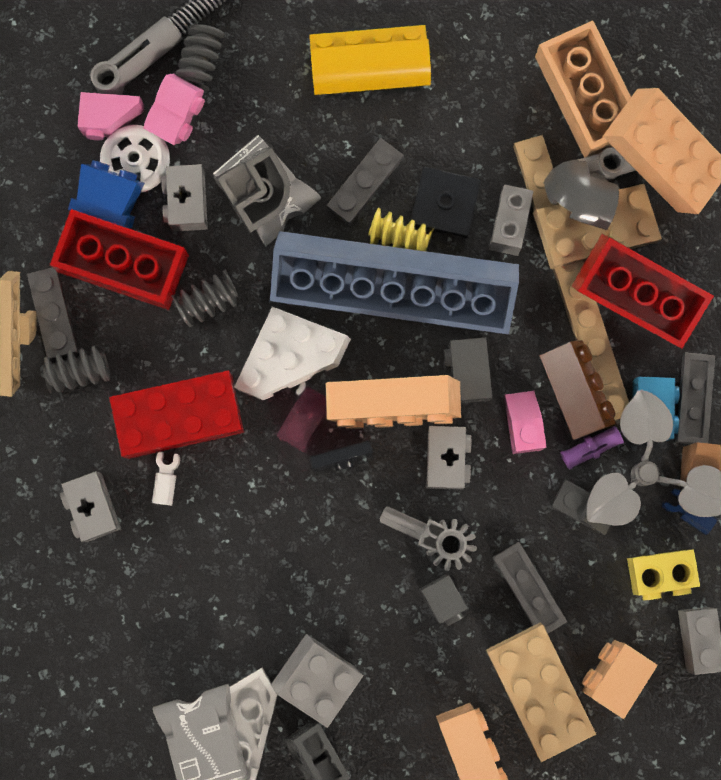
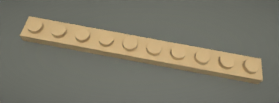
(580, 309)

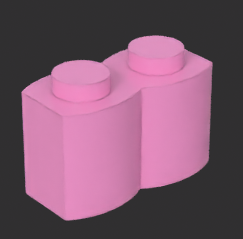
(173, 109)

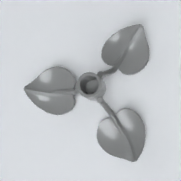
(614, 500)

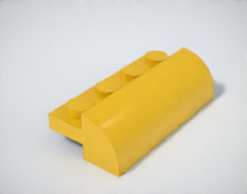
(370, 59)

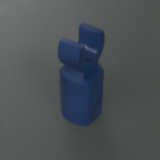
(703, 524)

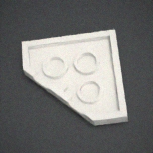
(289, 354)
(252, 713)

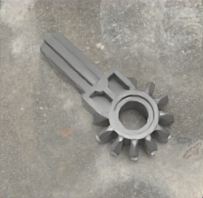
(431, 536)

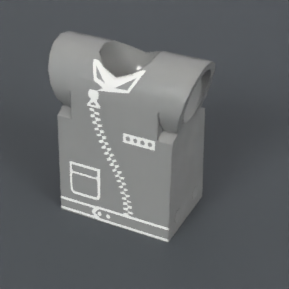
(300, 197)
(202, 737)

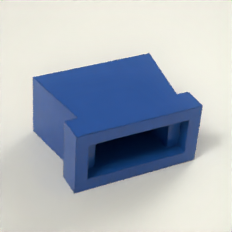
(107, 193)

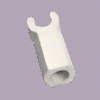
(165, 480)

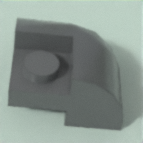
(256, 188)
(585, 195)

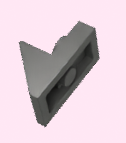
(573, 503)

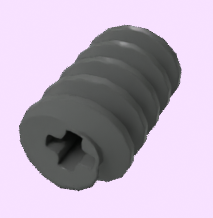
(198, 53)
(206, 299)
(75, 370)

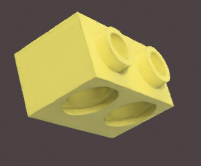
(662, 566)

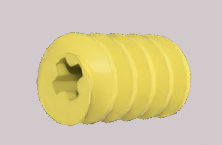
(397, 233)

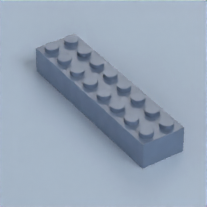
(394, 282)

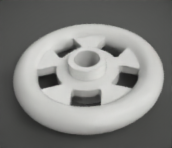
(135, 134)

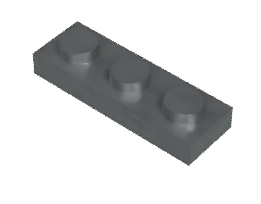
(365, 181)
(52, 313)
(695, 398)
(529, 588)

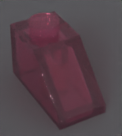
(304, 420)

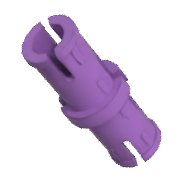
(592, 447)

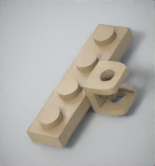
(15, 329)

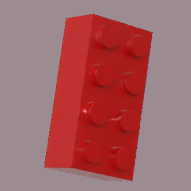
(119, 259)
(642, 291)
(176, 415)

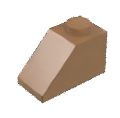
(698, 455)

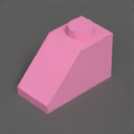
(106, 113)
(524, 422)

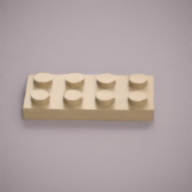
(572, 241)
(541, 692)

